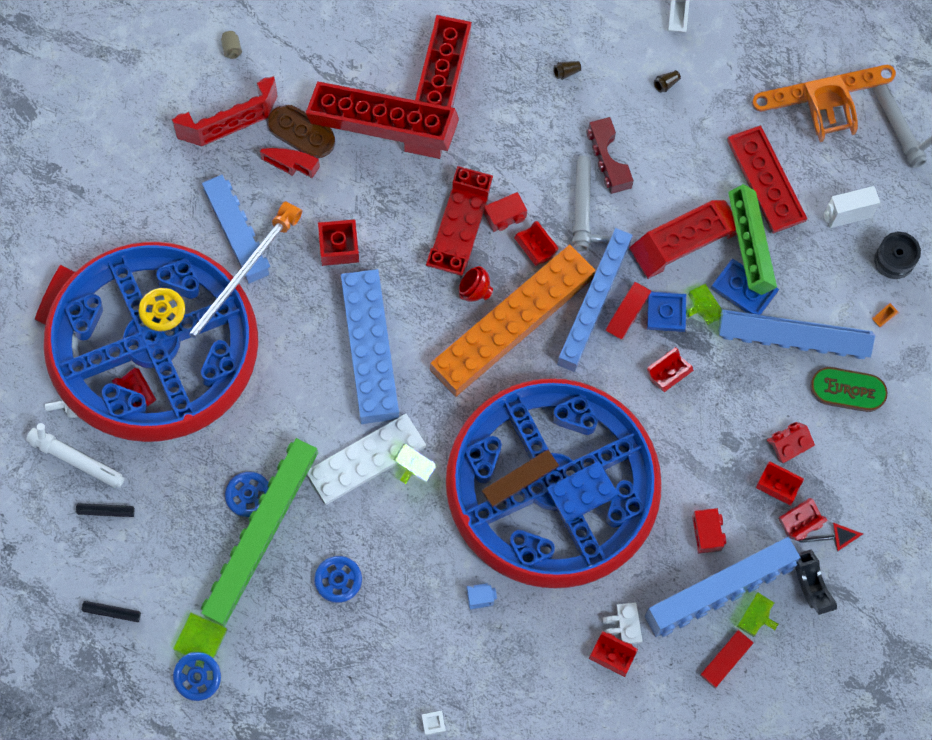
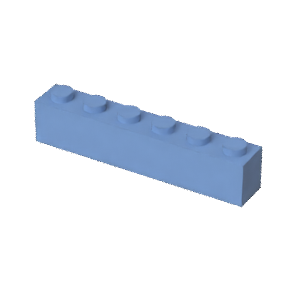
(234, 226)

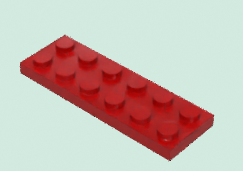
(767, 178)

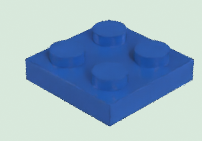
(666, 312)

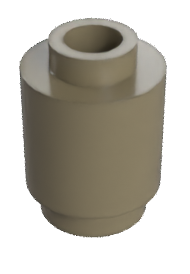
(231, 45)

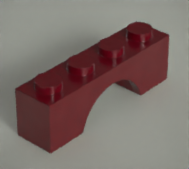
(617, 175)

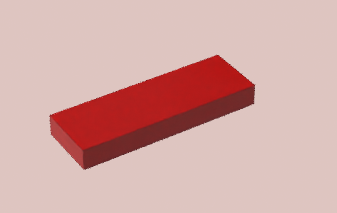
(726, 659)

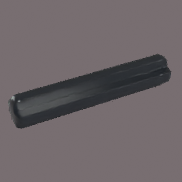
(105, 510)
(111, 611)

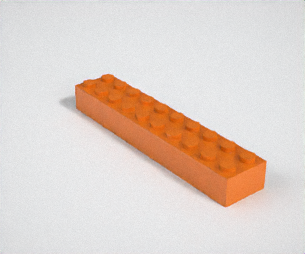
(512, 320)

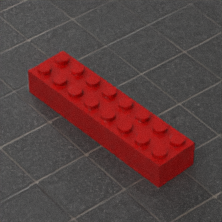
(442, 69)
(382, 116)

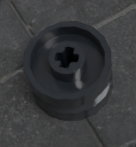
(897, 255)

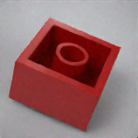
(338, 242)

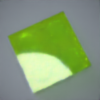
(200, 636)

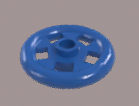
(231, 492)
(322, 573)
(209, 665)

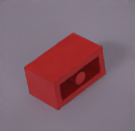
(505, 212)
(708, 530)

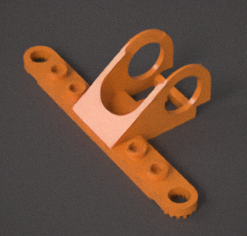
(825, 95)

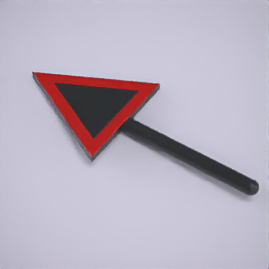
(842, 536)

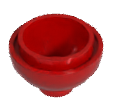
(475, 285)

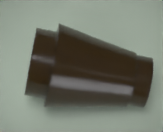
(565, 69)
(666, 81)

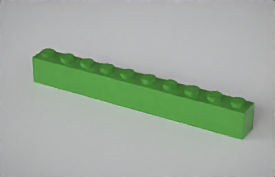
(259, 533)

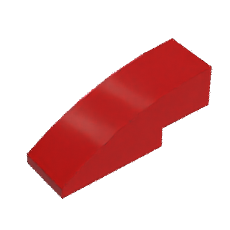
(291, 161)
(57, 282)
(628, 310)

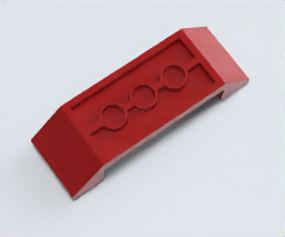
(228, 121)
(460, 221)
(683, 236)

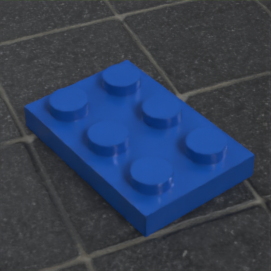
(734, 287)
(582, 492)

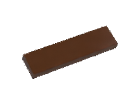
(520, 478)

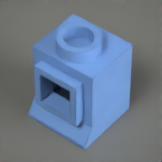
(481, 596)

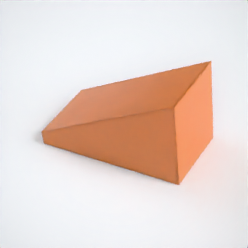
(885, 315)

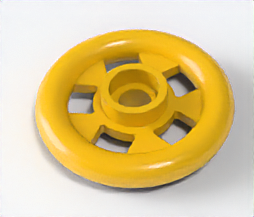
(165, 324)

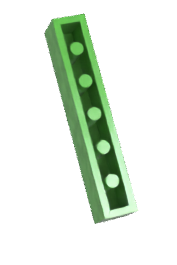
(752, 239)

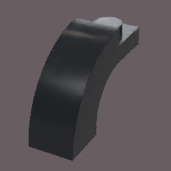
(812, 583)

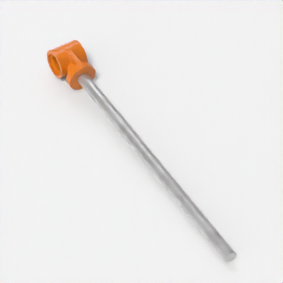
(286, 215)

